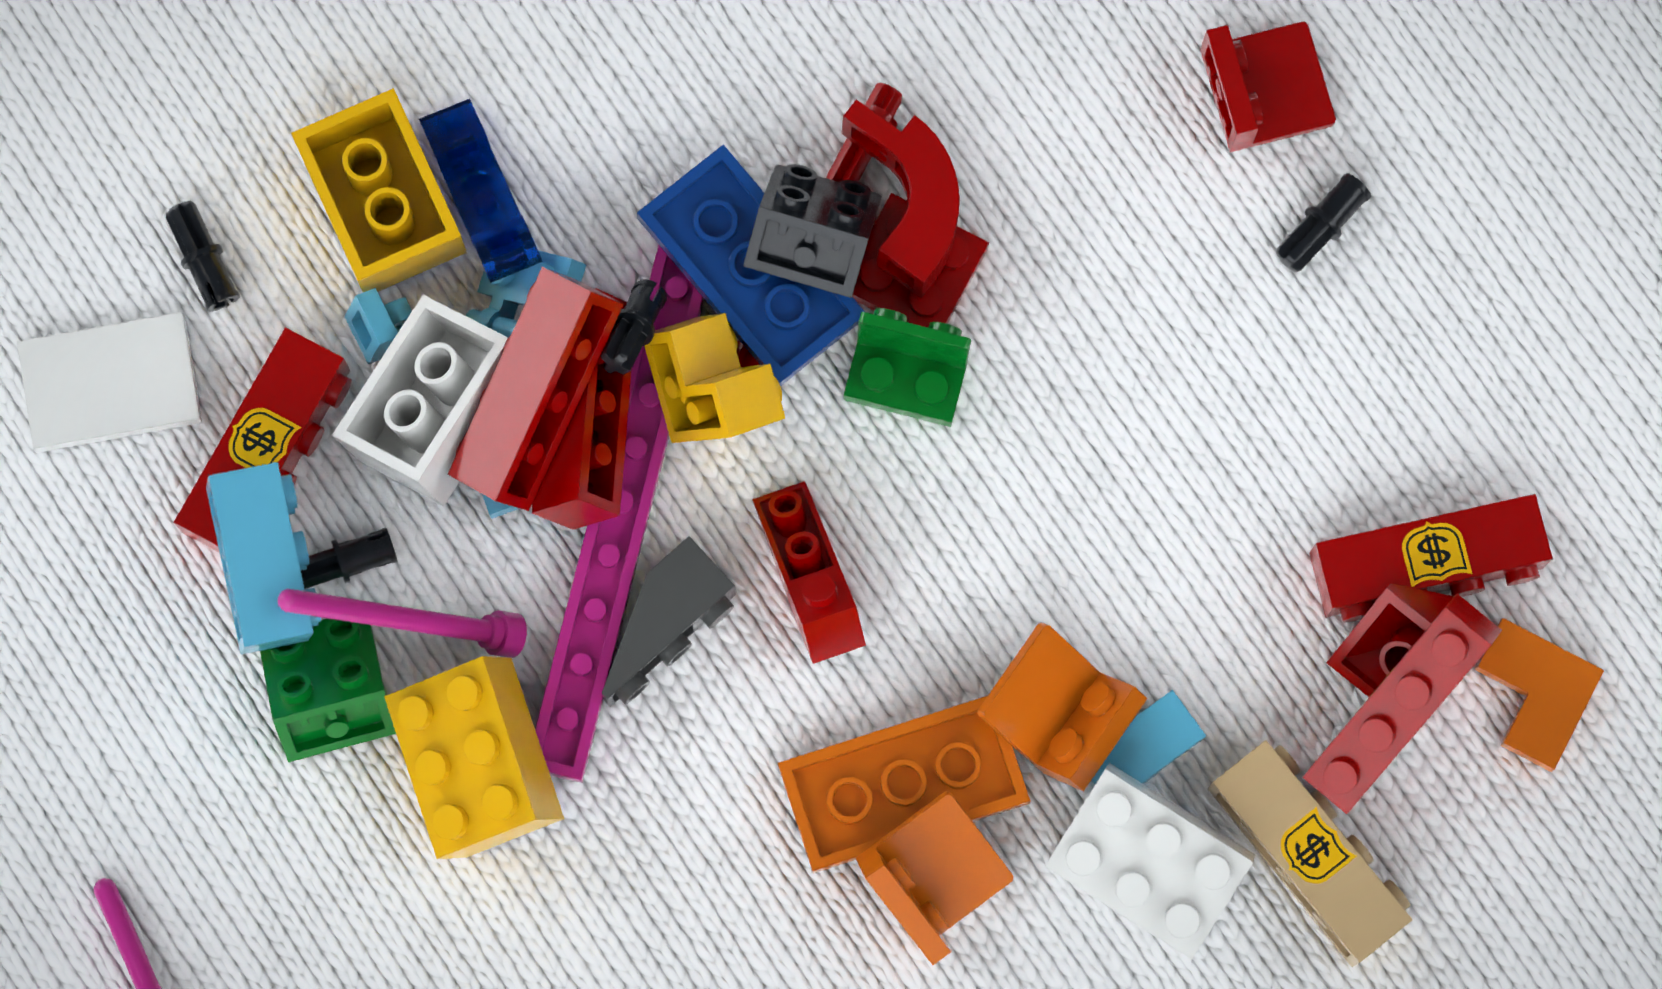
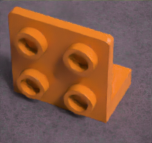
(1060, 708)
(934, 872)

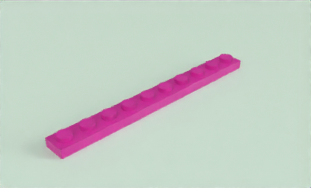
(610, 559)

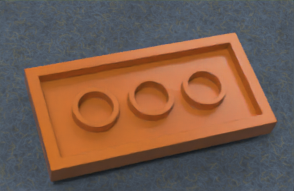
(875, 782)

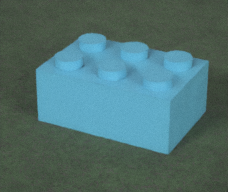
(260, 554)

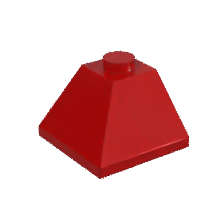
(1386, 635)

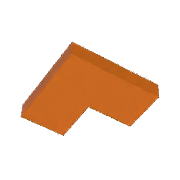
(1554, 688)

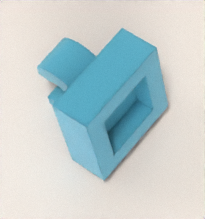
(375, 323)

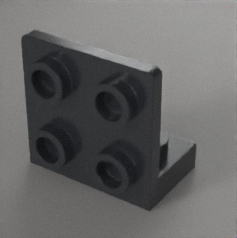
(812, 229)

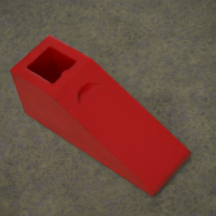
(810, 572)

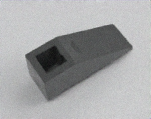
(671, 606)

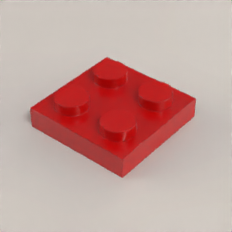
(880, 290)

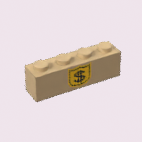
(1310, 853)

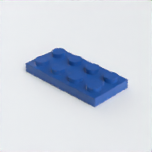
(706, 232)

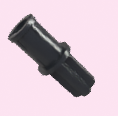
(1323, 222)
(201, 256)
(633, 327)
(349, 558)

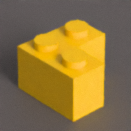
(703, 385)

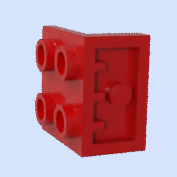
(1266, 84)

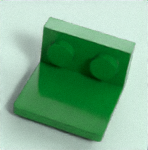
(908, 366)
(327, 690)

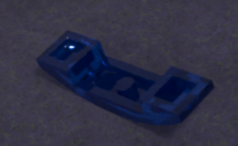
(480, 191)

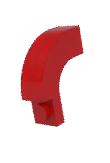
(926, 234)

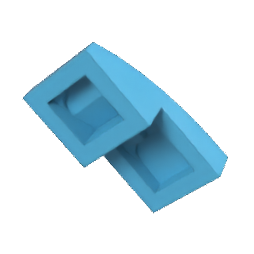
(1154, 739)

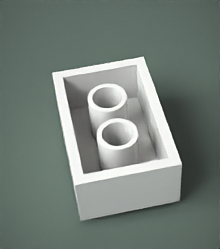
(422, 398)
(1150, 861)

